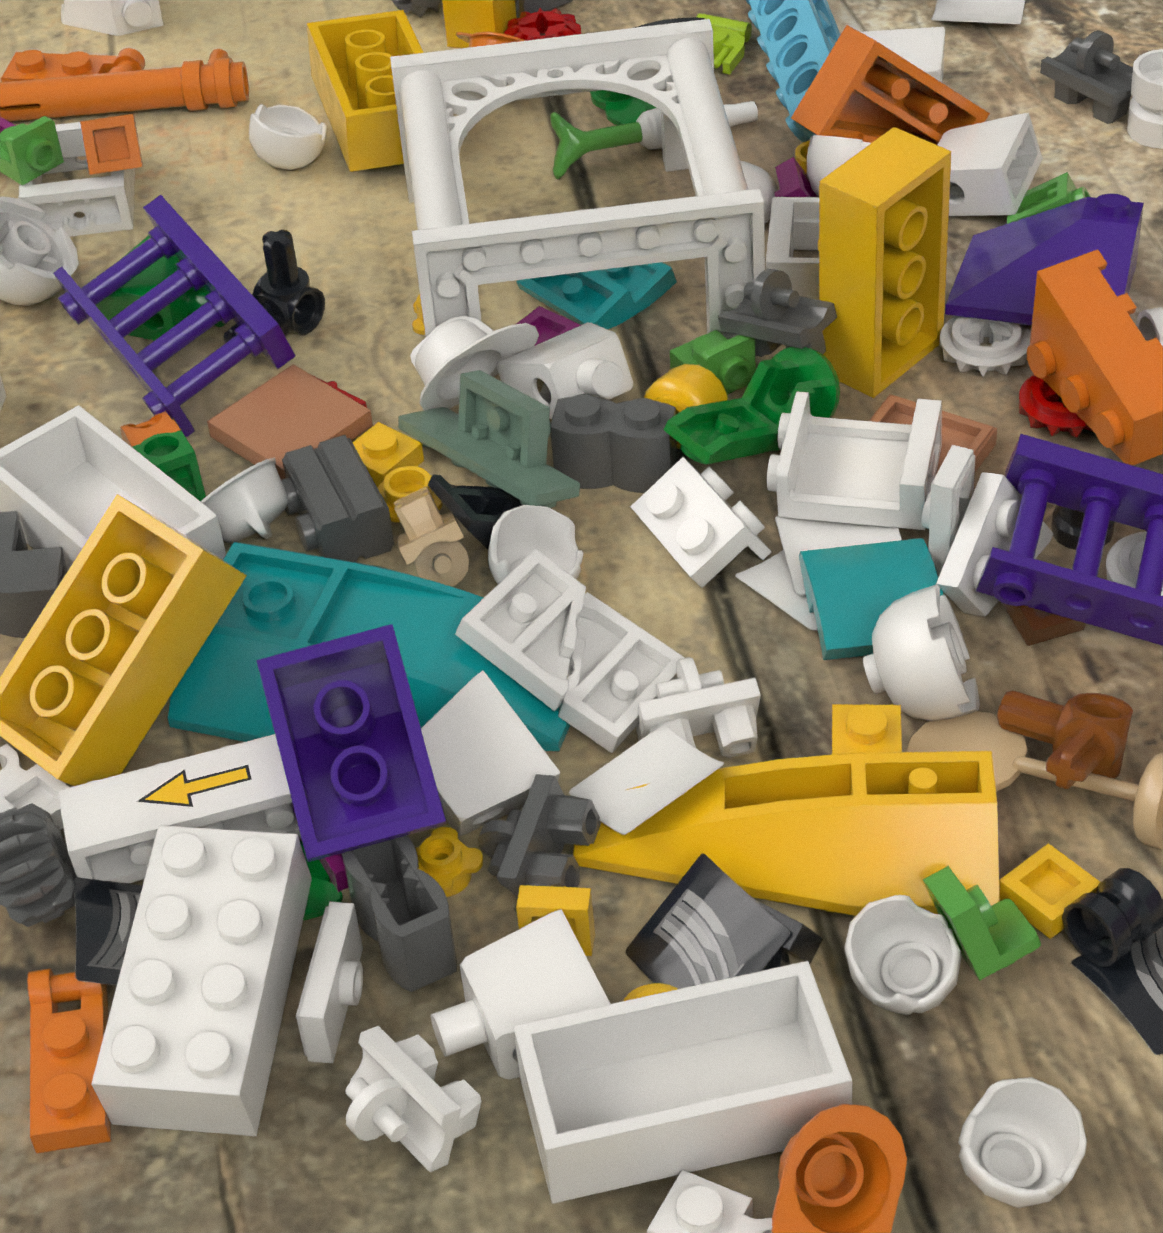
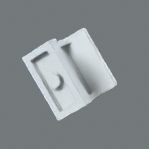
(855, 466)

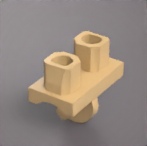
(431, 539)

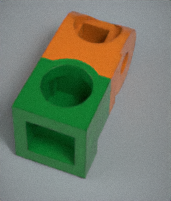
(168, 449)

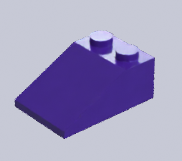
(350, 743)

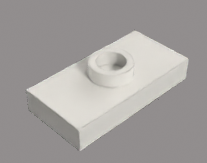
(948, 502)
(331, 982)

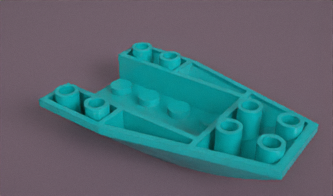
(313, 599)

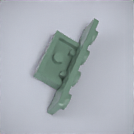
(496, 437)

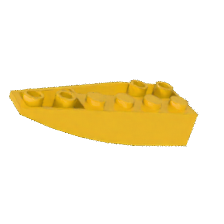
(824, 829)

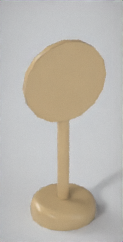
(1010, 758)

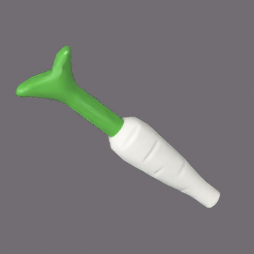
(645, 131)

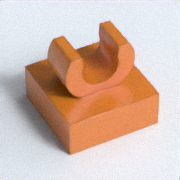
(111, 144)

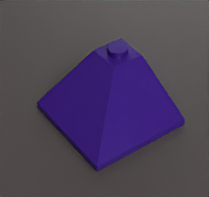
(1003, 262)

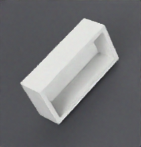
(70, 474)
(204, 981)
(678, 1079)

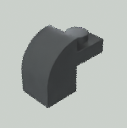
(26, 577)

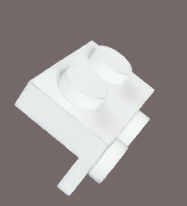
(696, 521)

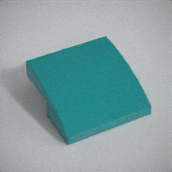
(604, 295)
(856, 585)

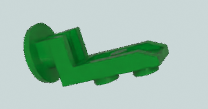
(751, 423)

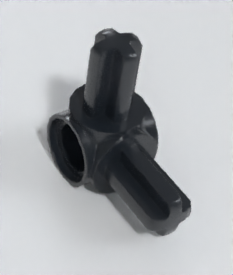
(286, 288)

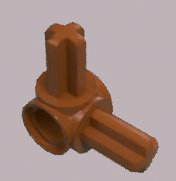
(1085, 733)

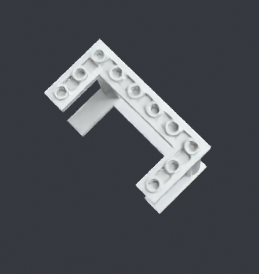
(656, 63)

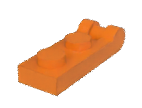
(39, 65)
(63, 1062)

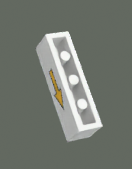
(116, 818)

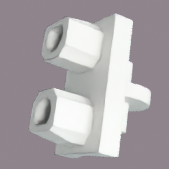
(704, 705)
(399, 1098)

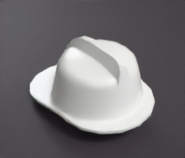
(462, 347)
(249, 502)

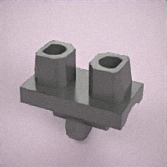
(1092, 71)
(778, 315)
(531, 841)

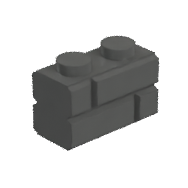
(336, 501)

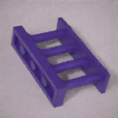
(196, 269)
(1104, 493)

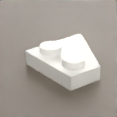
(985, 525)
(529, 626)
(612, 673)

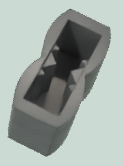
(612, 442)
(402, 912)

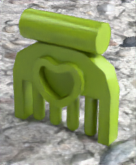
(728, 41)

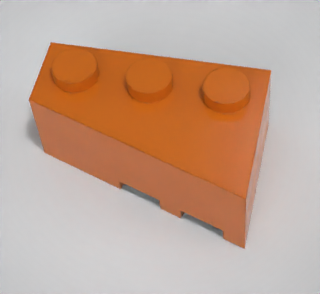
(872, 89)
(1098, 357)

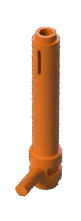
(190, 86)

